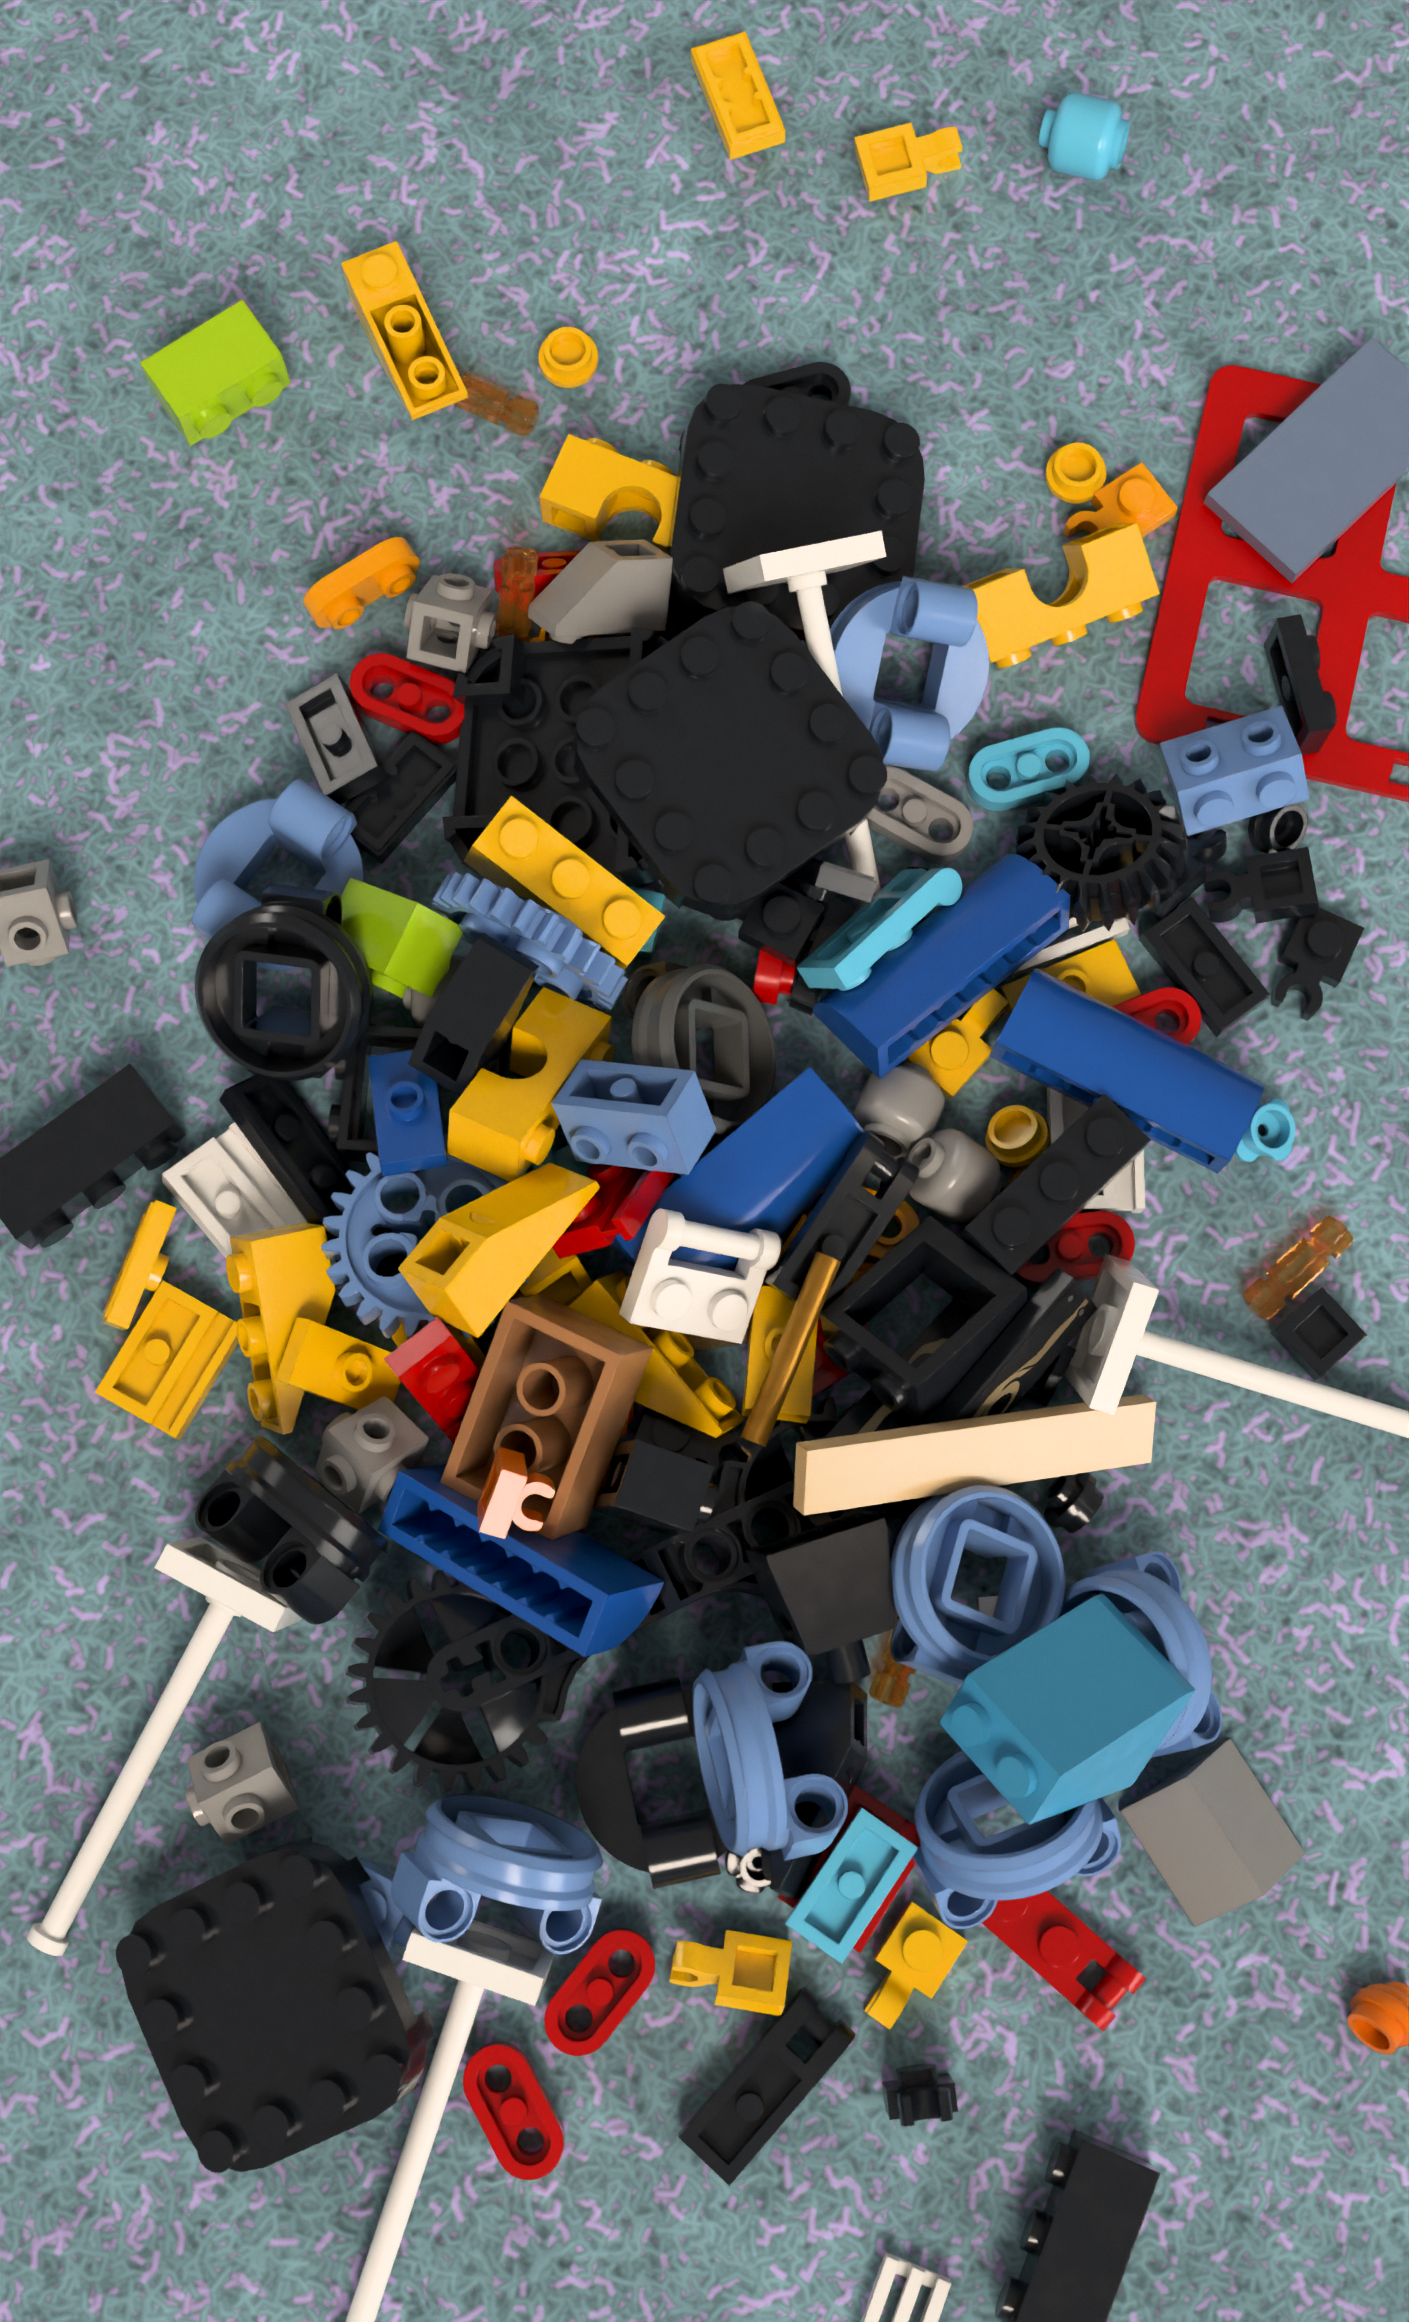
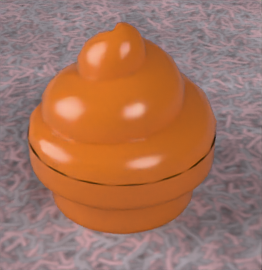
(1381, 2016)

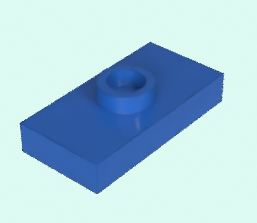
(406, 1116)

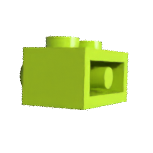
(216, 373)
(398, 938)

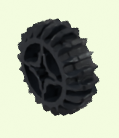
(1106, 848)

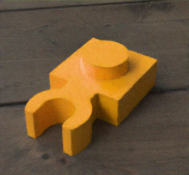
(1127, 499)

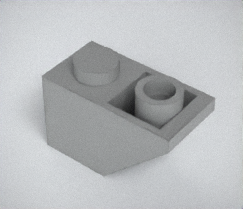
(606, 592)

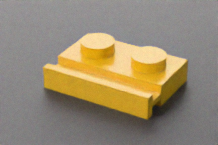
(170, 1360)

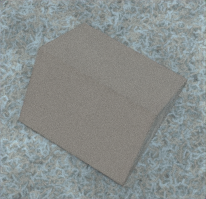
(1213, 1834)

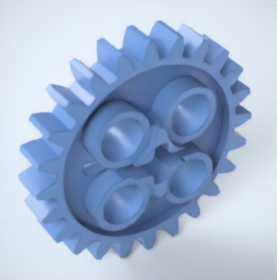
(548, 939)
(361, 1252)

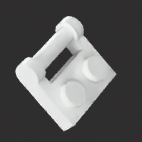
(696, 1296)

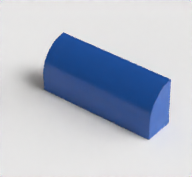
(948, 963)
(1154, 1079)
(762, 1171)
(558, 1585)

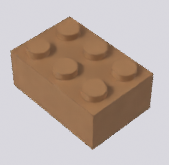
(559, 1396)

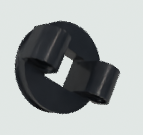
(291, 930)
(304, 1530)
(667, 1848)

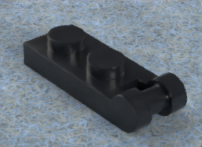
(846, 1218)
(765, 2088)

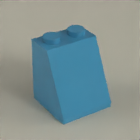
(1068, 1711)

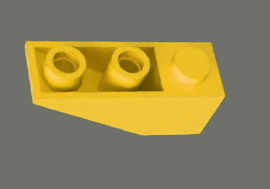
(402, 330)
(490, 1246)
(277, 1280)
(673, 1378)

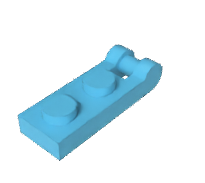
(879, 927)

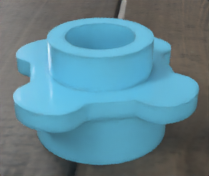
(1278, 1136)

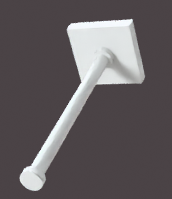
(805, 573)
(1118, 1334)
(231, 1590)
(480, 1961)

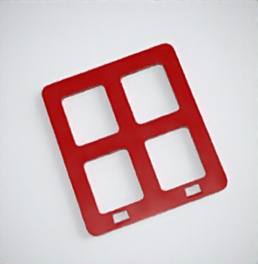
(1345, 587)

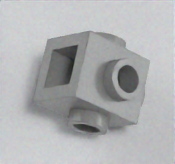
(449, 622)
(34, 915)
(367, 1451)
(240, 1784)

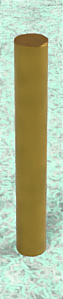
(790, 1349)

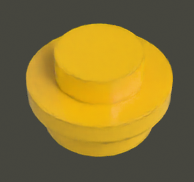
(568, 357)
(1075, 473)
(1017, 1136)

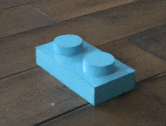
(851, 1885)

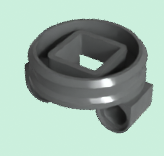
(677, 1000)

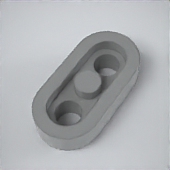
(917, 811)

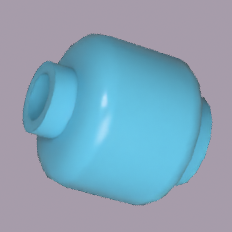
(1085, 136)

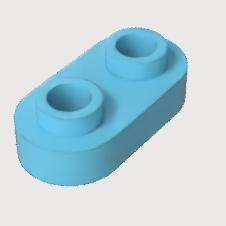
(1025, 768)

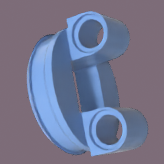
(957, 673)
(299, 822)
(1149, 1596)
(946, 1635)
(742, 1758)
(506, 1854)
(972, 1873)

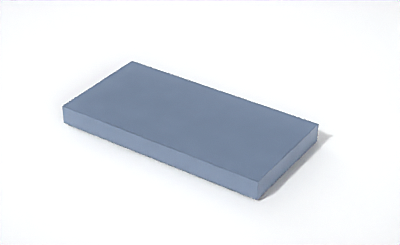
(1321, 463)

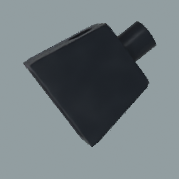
(830, 1589)

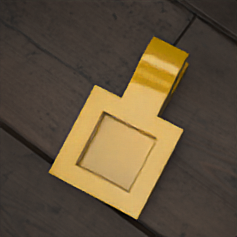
(897, 161)
(958, 1048)
(918, 1956)
(747, 1970)

